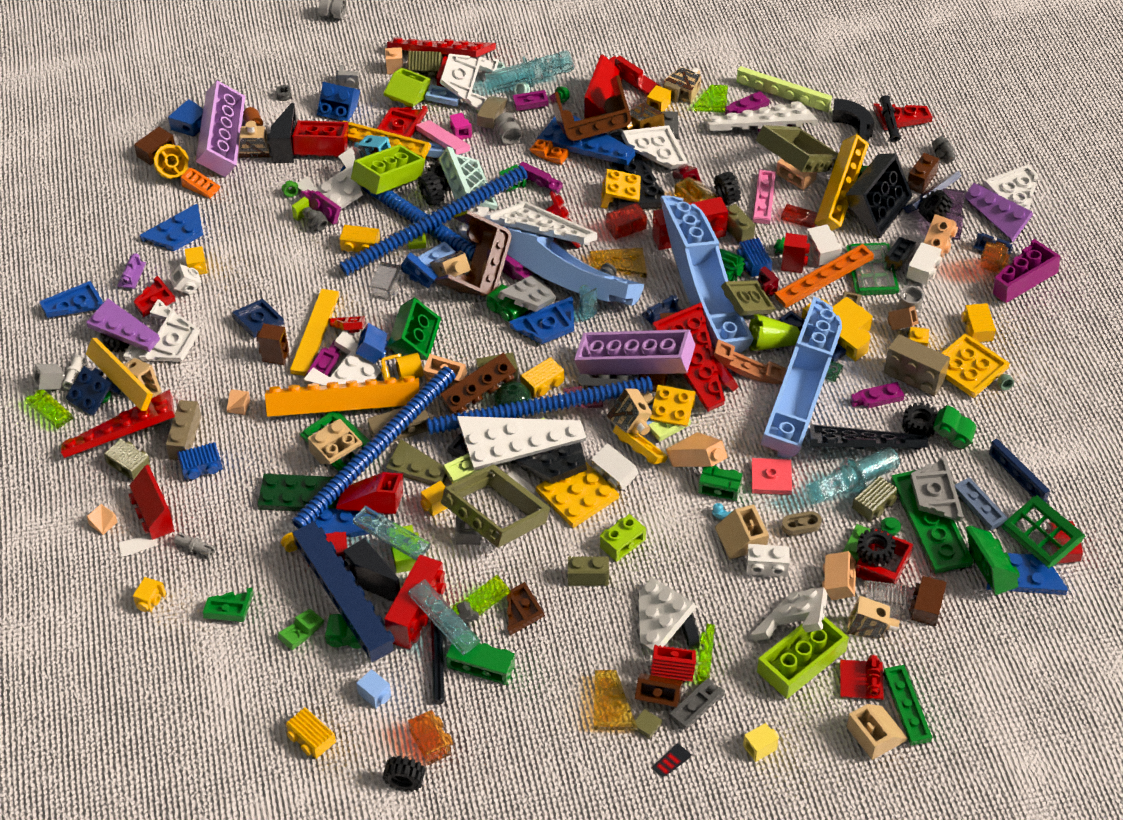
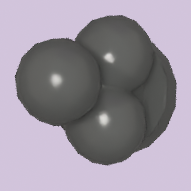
(943, 149)
(315, 219)

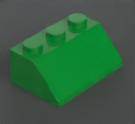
(414, 329)
(992, 561)

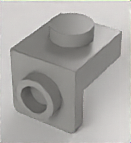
(348, 78)

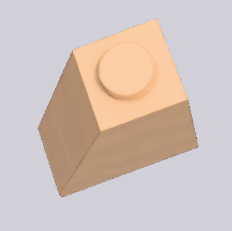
(697, 451)

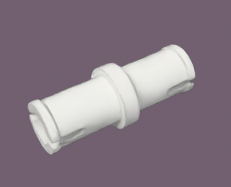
(73, 371)

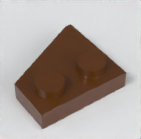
(522, 608)

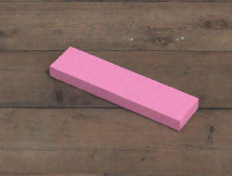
(442, 137)
(764, 197)

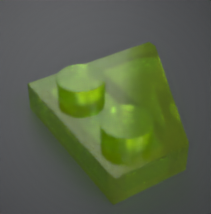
(713, 99)

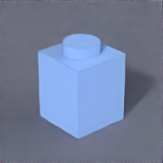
(374, 689)

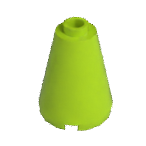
(771, 333)

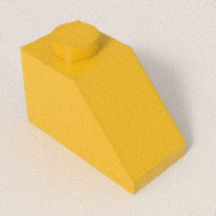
(919, 335)

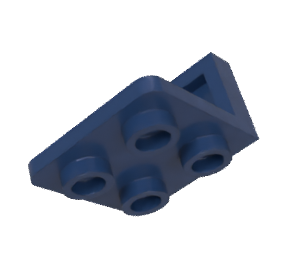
(90, 390)

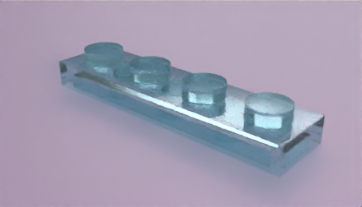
(391, 533)
(444, 617)

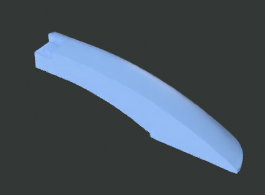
(555, 264)
(703, 271)
(803, 380)

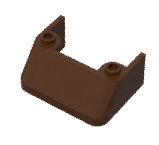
(616, 116)
(488, 257)

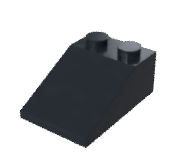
(282, 136)
(371, 570)

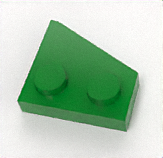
(228, 606)

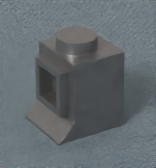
(465, 534)

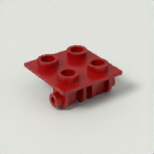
(862, 678)

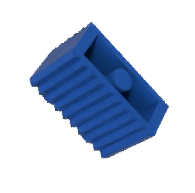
(754, 256)
(372, 343)
(199, 461)

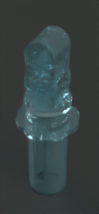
(529, 71)
(853, 475)

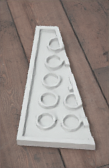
(779, 115)
(537, 220)
(507, 439)

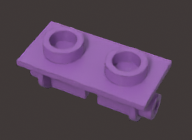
(132, 272)

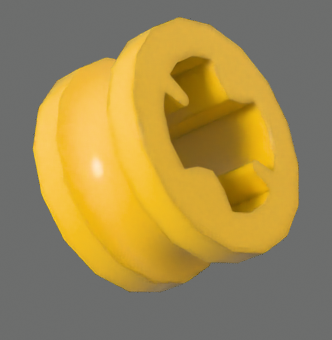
(288, 542)

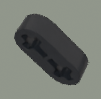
(690, 633)

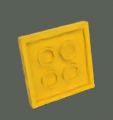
(973, 365)
(578, 496)

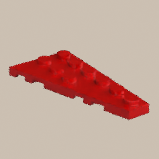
(446, 47)
(702, 369)
(129, 421)

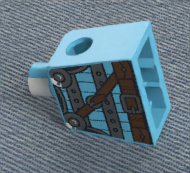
(371, 145)

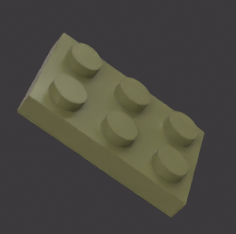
(747, 297)

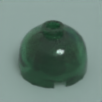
(512, 392)

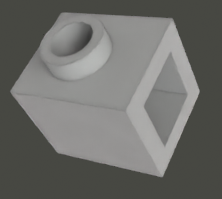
(48, 376)

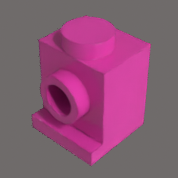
(460, 126)

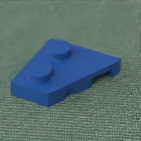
(418, 270)

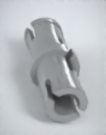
(194, 545)

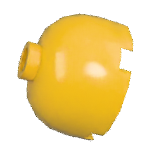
(171, 161)

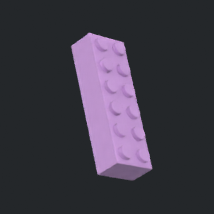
(220, 128)
(635, 352)

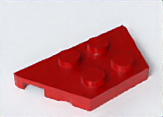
(402, 120)

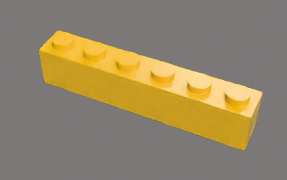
(841, 180)

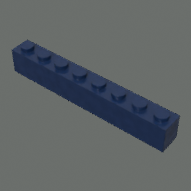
(344, 592)

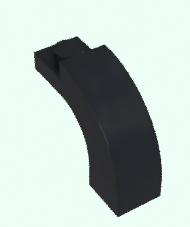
(855, 115)

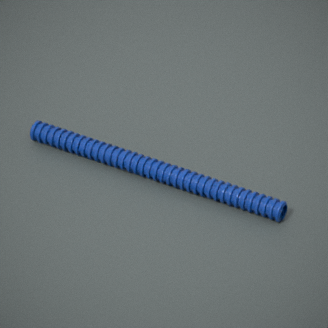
(413, 214)
(431, 221)
(543, 404)
(374, 448)

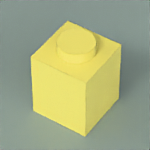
(760, 742)

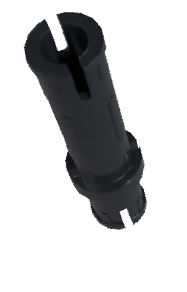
(888, 112)

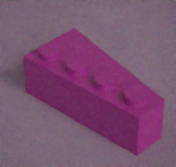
(1026, 271)

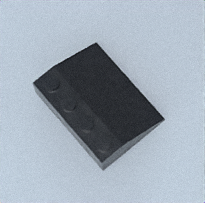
(880, 193)

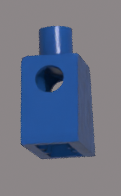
(186, 118)

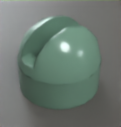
(1005, 381)

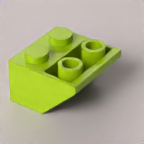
(407, 87)

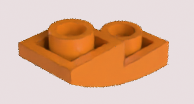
(546, 151)

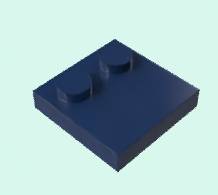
(255, 314)

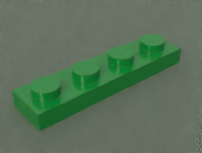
(907, 705)

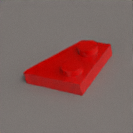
(151, 294)
(352, 324)

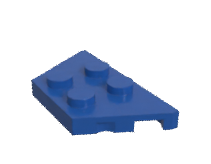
(176, 230)
(547, 322)
(1035, 576)

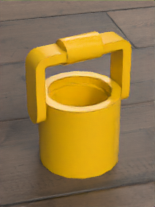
(406, 365)

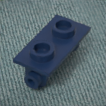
(983, 238)
(667, 306)

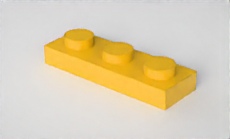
(642, 446)

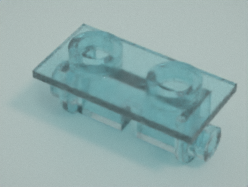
(588, 302)

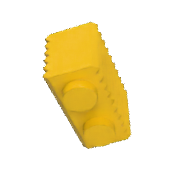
(358, 238)
(978, 322)
(543, 377)
(310, 733)

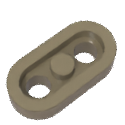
(800, 521)

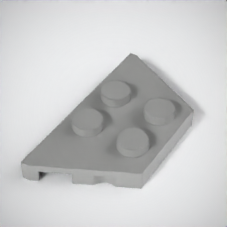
(529, 293)
(936, 490)

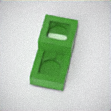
(302, 628)

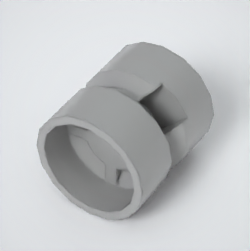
(336, 8)
(508, 128)
(910, 297)

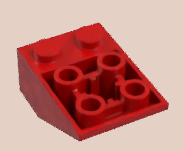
(377, 492)

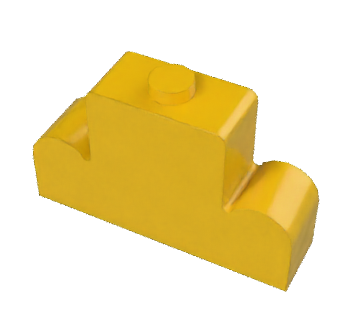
(855, 327)

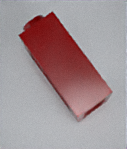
(880, 574)

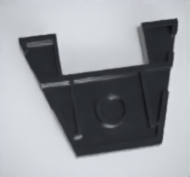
(557, 464)

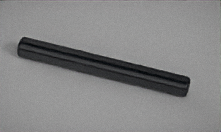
(437, 665)

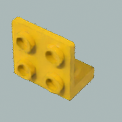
(620, 186)
(672, 405)

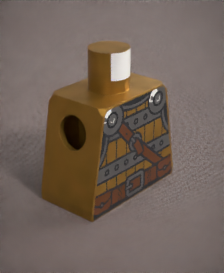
(645, 117)

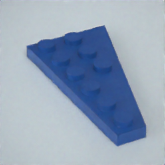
(598, 146)

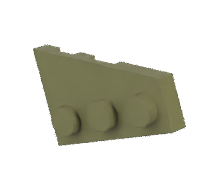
(415, 465)

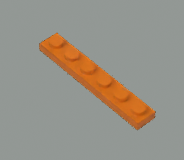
(824, 275)

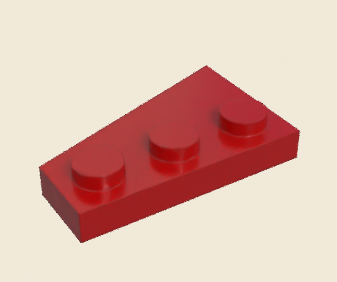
(906, 115)

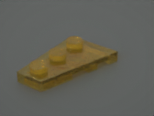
(624, 260)
(610, 703)

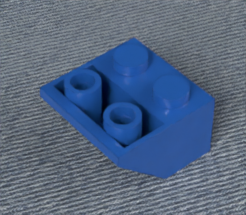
(337, 101)

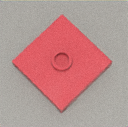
(771, 476)

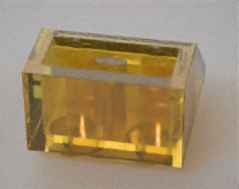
(693, 190)

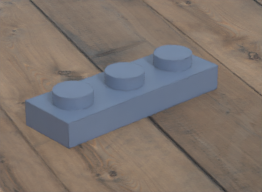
(980, 504)

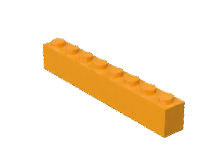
(340, 396)

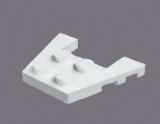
(460, 76)
(341, 187)
(175, 337)
(351, 368)
(795, 607)

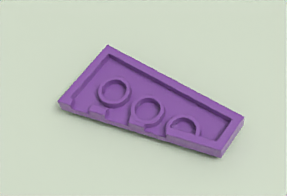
(1003, 213)
(121, 325)

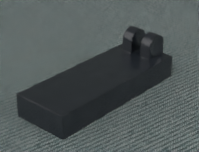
(899, 253)

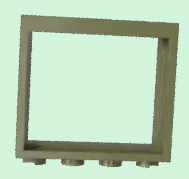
(797, 148)
(506, 487)

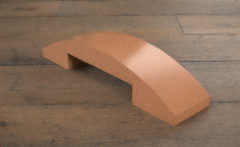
(748, 367)

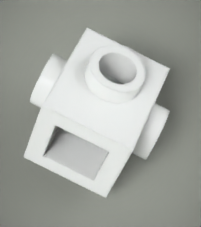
(185, 279)

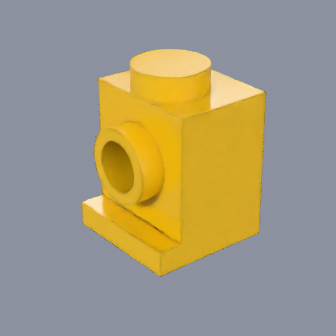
(148, 594)

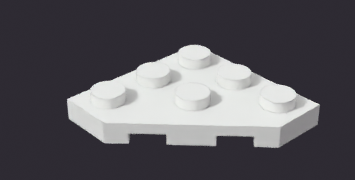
(656, 144)
(1015, 185)
(661, 613)

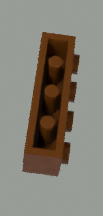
(477, 384)

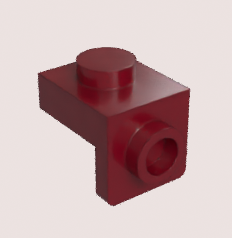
(686, 171)
(768, 281)

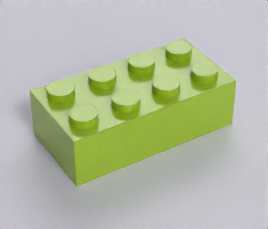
(387, 169)
(801, 657)

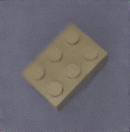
(916, 365)

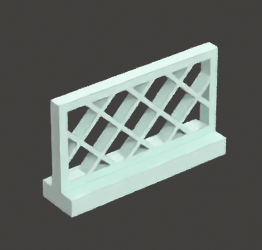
(458, 181)

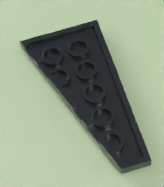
(649, 189)
(859, 438)

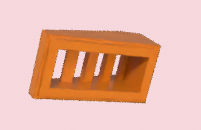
(191, 176)

